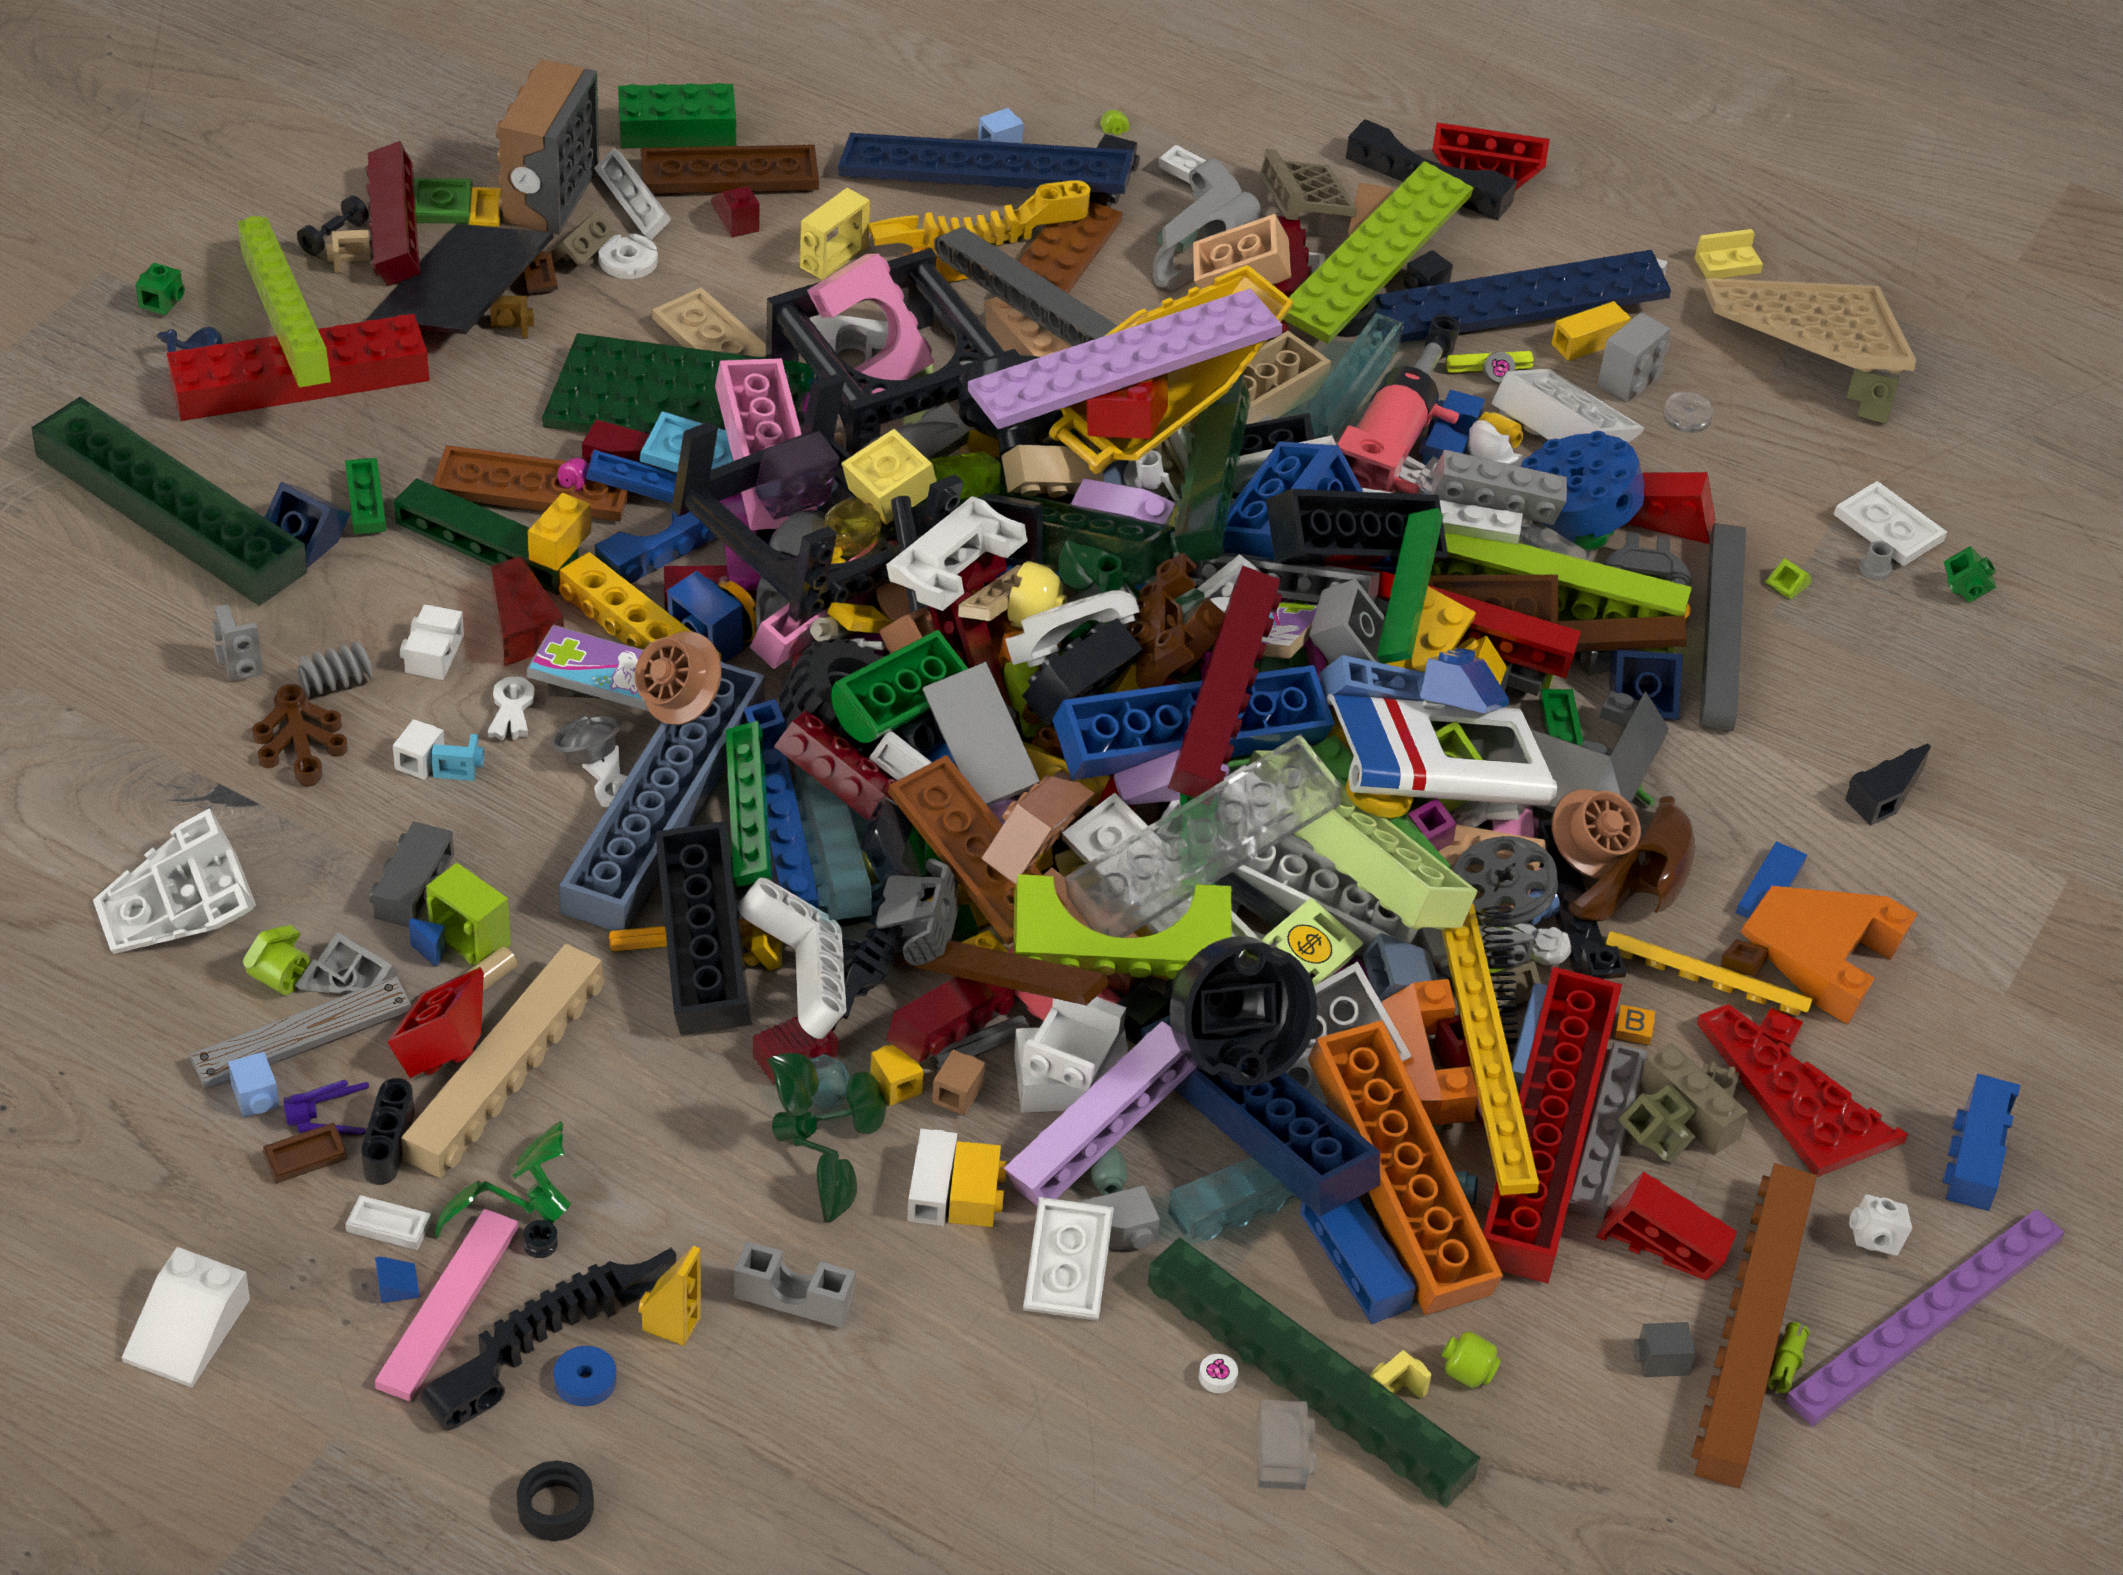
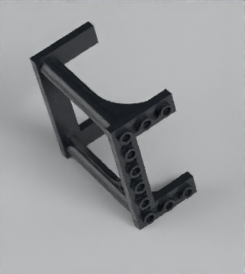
(862, 413)
(809, 578)

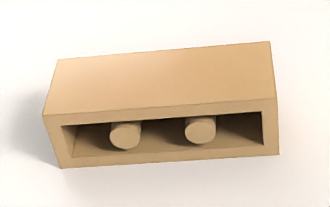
(1046, 470)

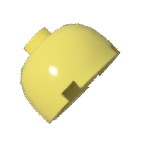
(1037, 592)

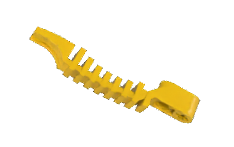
(1048, 205)

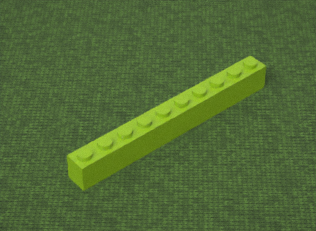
(283, 302)

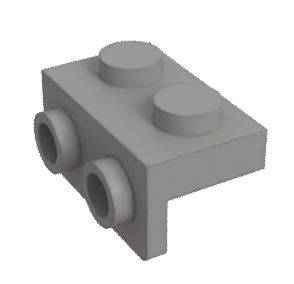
(237, 646)

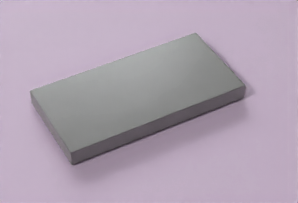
(981, 734)

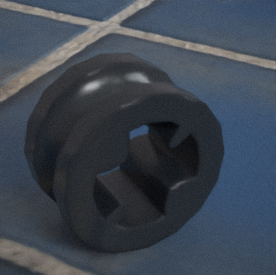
(536, 1247)

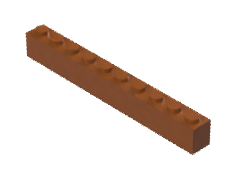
(1755, 1327)

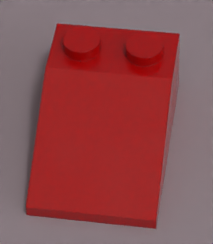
(440, 1025)

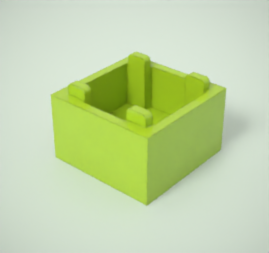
(470, 911)

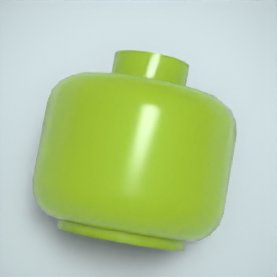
(1114, 122)

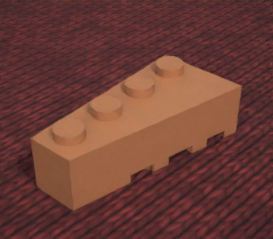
(1036, 823)

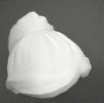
(1489, 444)

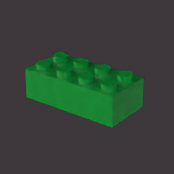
(676, 115)

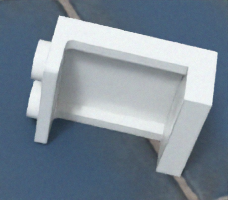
(1075, 1041)

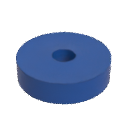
(582, 1361)

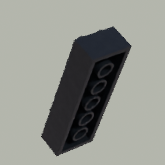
(1345, 526)
(703, 928)

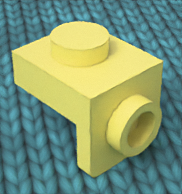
(1402, 1372)

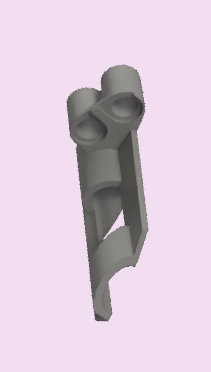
(1217, 208)

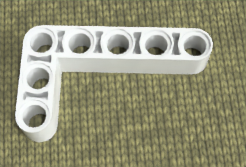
(817, 950)

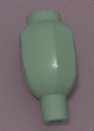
(1109, 1172)

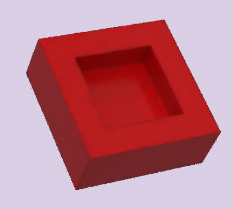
(1781, 1027)

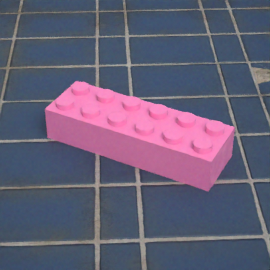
(756, 416)

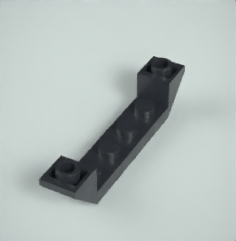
(1587, 946)

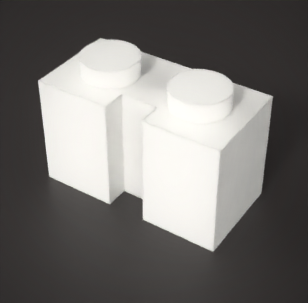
(432, 642)

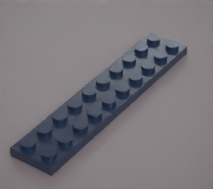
(984, 162)
(1528, 294)

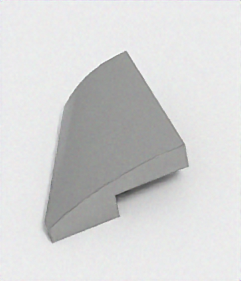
(344, 969)

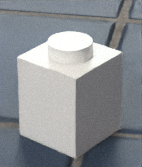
(415, 747)

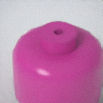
(573, 473)

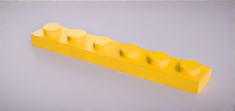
(1722, 978)

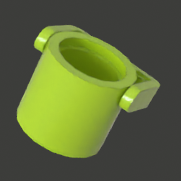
(276, 960)

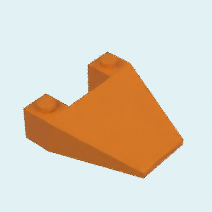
(1816, 932)
(1415, 1012)

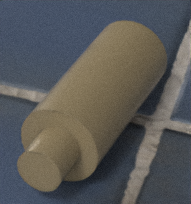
(828, 628)

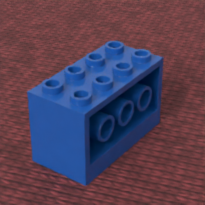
(1285, 468)

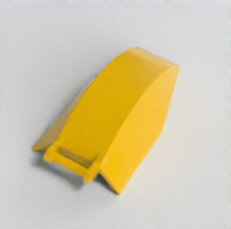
(1190, 387)

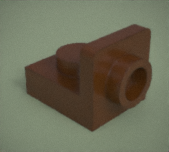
(540, 274)

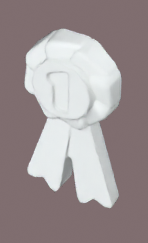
(512, 697)
(608, 777)
(1477, 812)
(1549, 945)

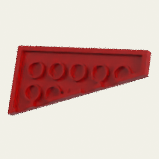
(1801, 1100)

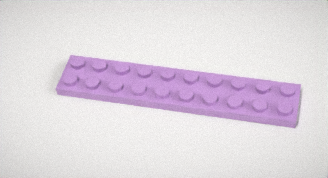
(1123, 358)

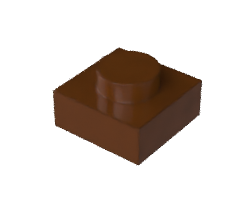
(1744, 957)

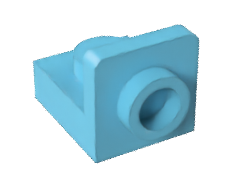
(457, 761)

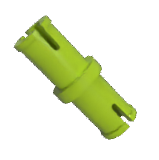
(1788, 1357)

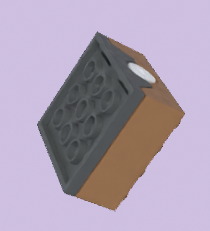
(548, 146)

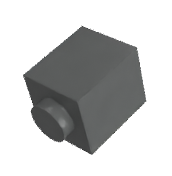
(1665, 1349)

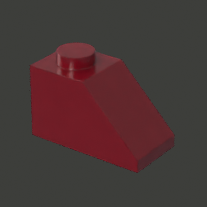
(738, 211)

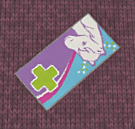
(588, 666)

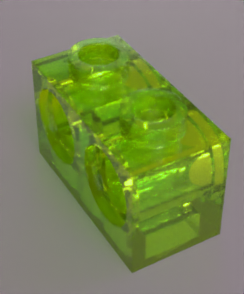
(976, 469)

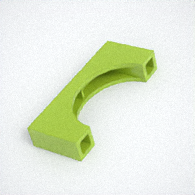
(1051, 934)

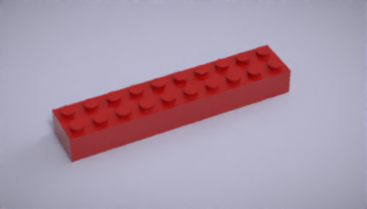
(1556, 1113)

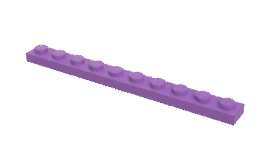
(1924, 1317)

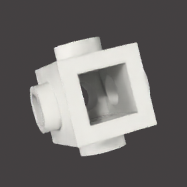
(1880, 1224)

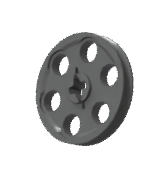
(1500, 869)

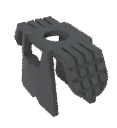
(925, 923)

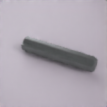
(983, 1039)

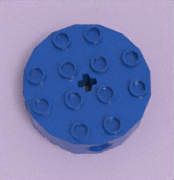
(1602, 482)

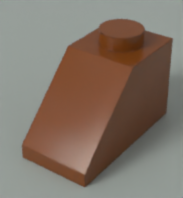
(1204, 623)

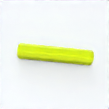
(1474, 362)

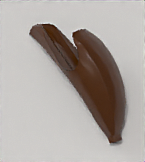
(1667, 864)

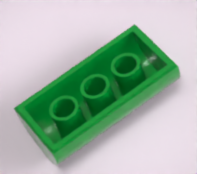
(892, 687)

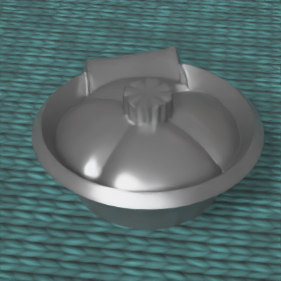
(587, 738)

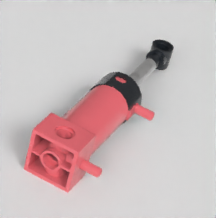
(1398, 415)

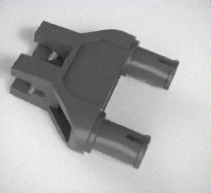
(1650, 562)

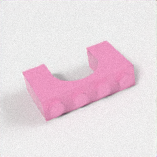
(869, 279)

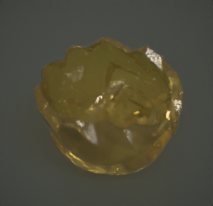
(855, 525)

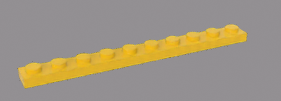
(1490, 1058)

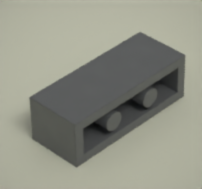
(419, 860)

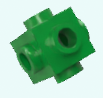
(159, 288)
(1970, 574)

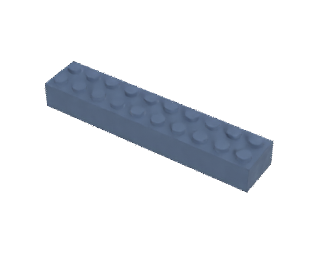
(660, 794)

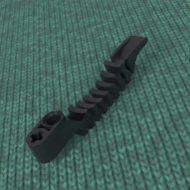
(884, 846)
(476, 1384)

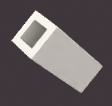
(932, 1177)

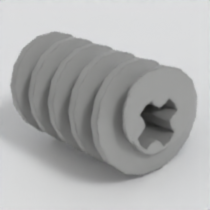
(334, 668)

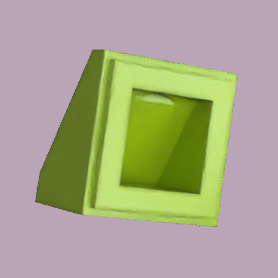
(1788, 579)

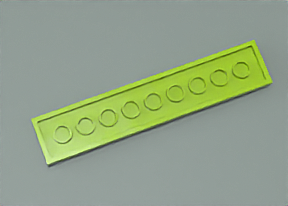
(1376, 251)

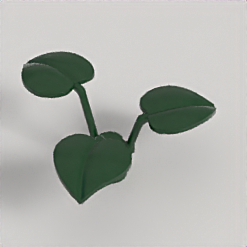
(1085, 565)
(796, 1084)

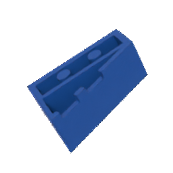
(1980, 1142)

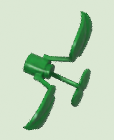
(543, 1194)

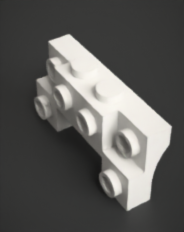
(949, 547)

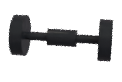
(311, 239)

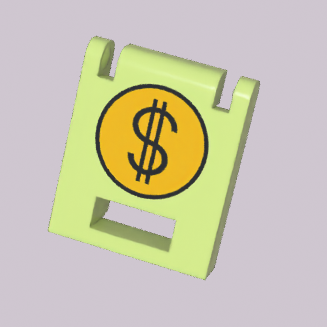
(1315, 940)

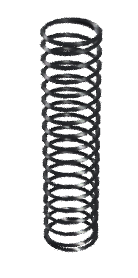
(1486, 910)

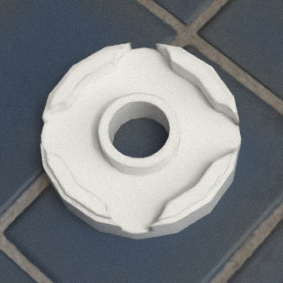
(641, 263)

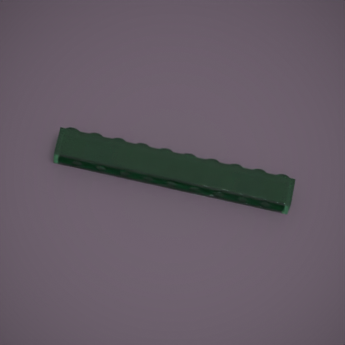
(1211, 475)
(1313, 1372)

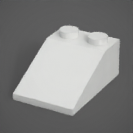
(186, 1316)

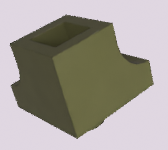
(1875, 392)
(1660, 1121)

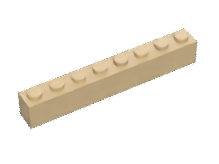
(502, 1061)

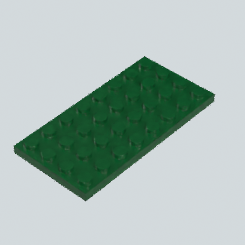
(639, 380)

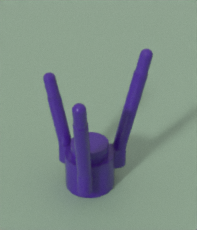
(302, 1107)

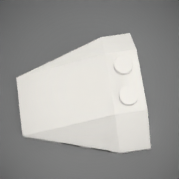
(178, 890)

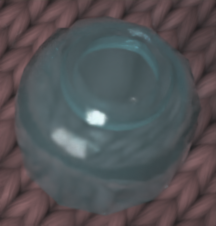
(832, 1083)

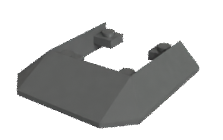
(1583, 766)

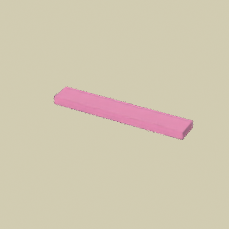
(446, 1305)

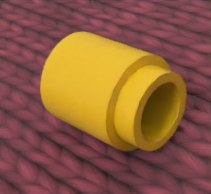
(1505, 427)

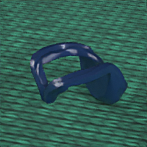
(201, 338)

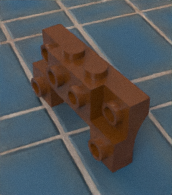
(1160, 624)

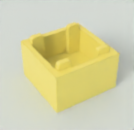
(889, 470)

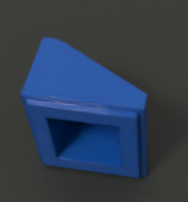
(428, 939)
(396, 1279)

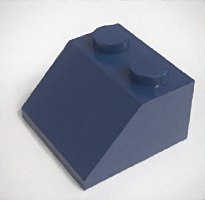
(307, 519)
(1650, 672)

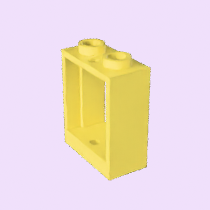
(841, 211)

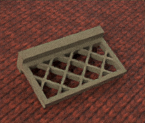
(1304, 187)

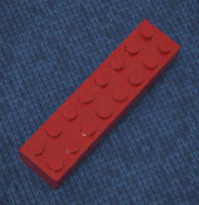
(258, 376)

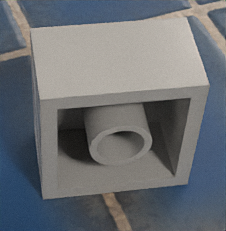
(1634, 357)
(1347, 623)

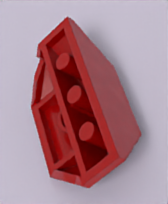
(1484, 149)

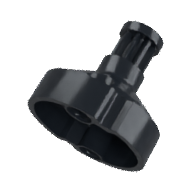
(1022, 433)
(1243, 1010)

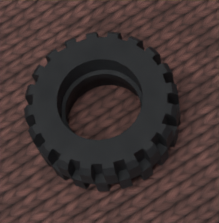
(812, 681)

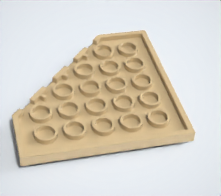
(1828, 319)

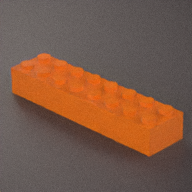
(1417, 1189)

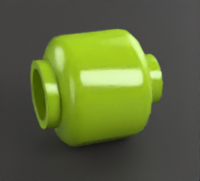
(1470, 1359)

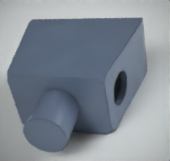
(1396, 964)

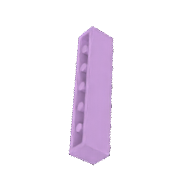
(1100, 1117)

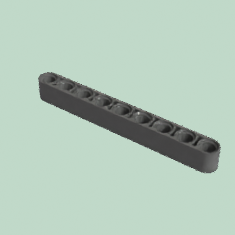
(1021, 287)
(1723, 627)

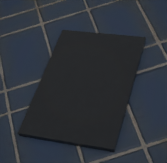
(463, 276)

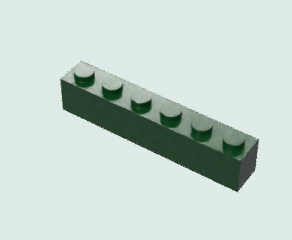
(469, 529)

